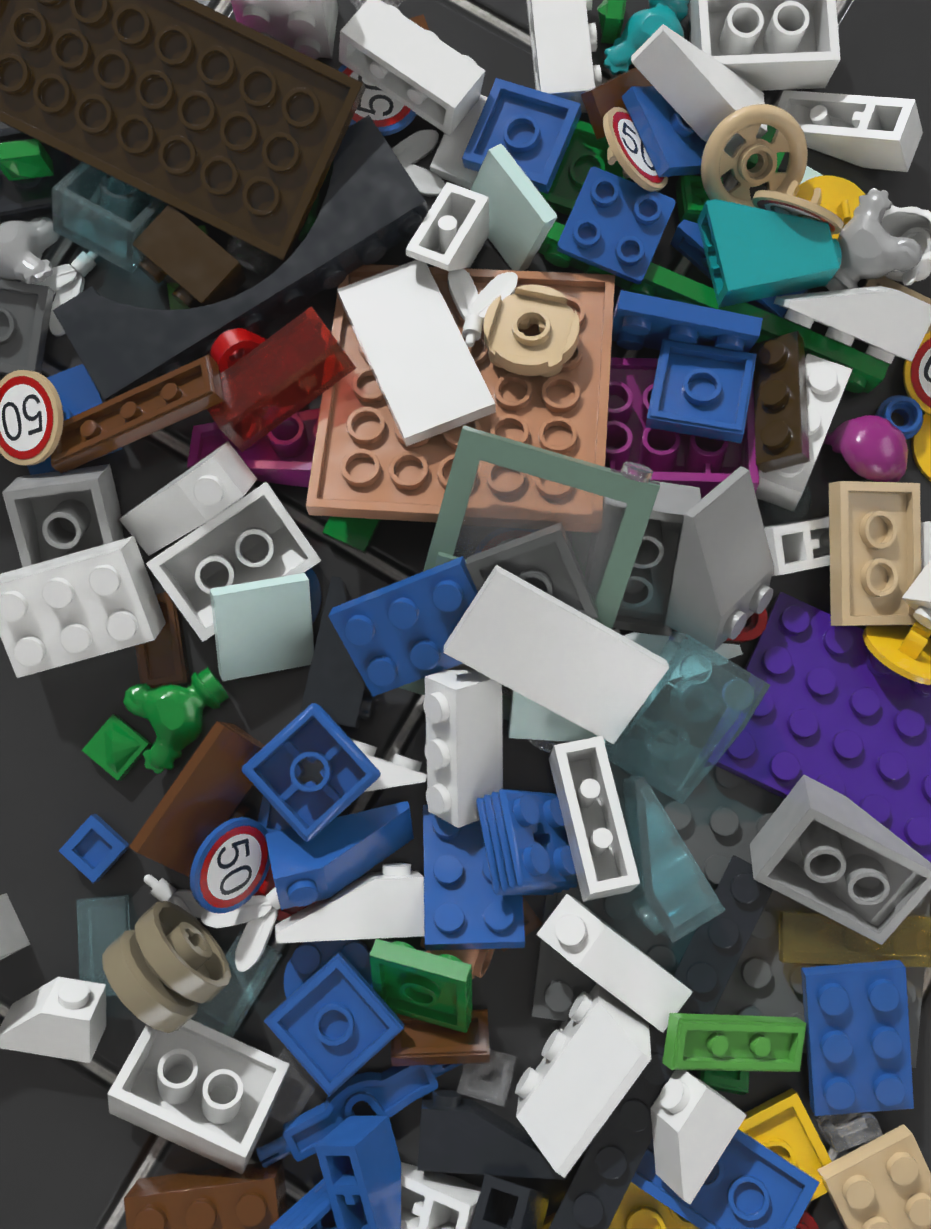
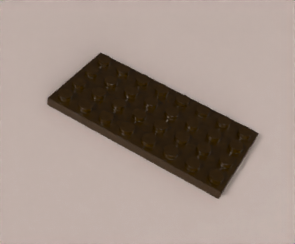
(179, 107)

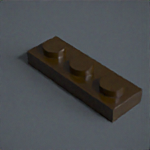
(780, 403)

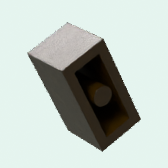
(187, 260)

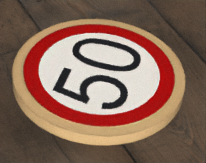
(629, 150)
(796, 206)
(29, 417)

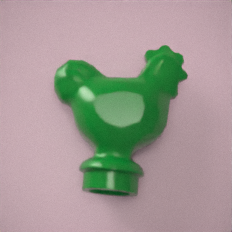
(174, 714)

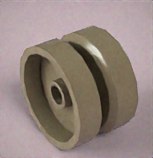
(166, 967)

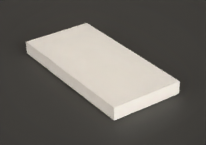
(416, 352)
(555, 655)

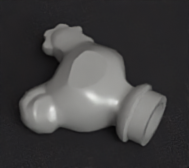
(23, 247)
(869, 248)

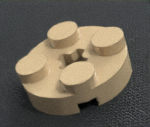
(531, 354)

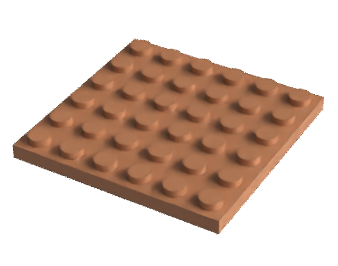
(362, 458)

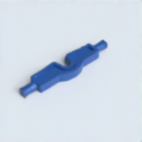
(383, 1091)

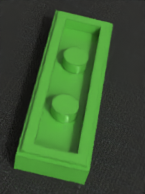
(734, 1042)

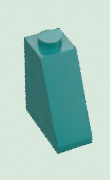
(764, 252)

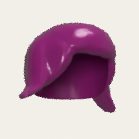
(871, 448)

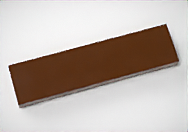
(138, 413)

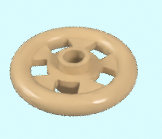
(746, 123)

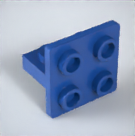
(615, 225)

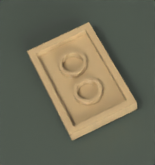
(873, 551)
(881, 1184)

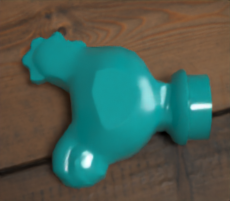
(641, 28)

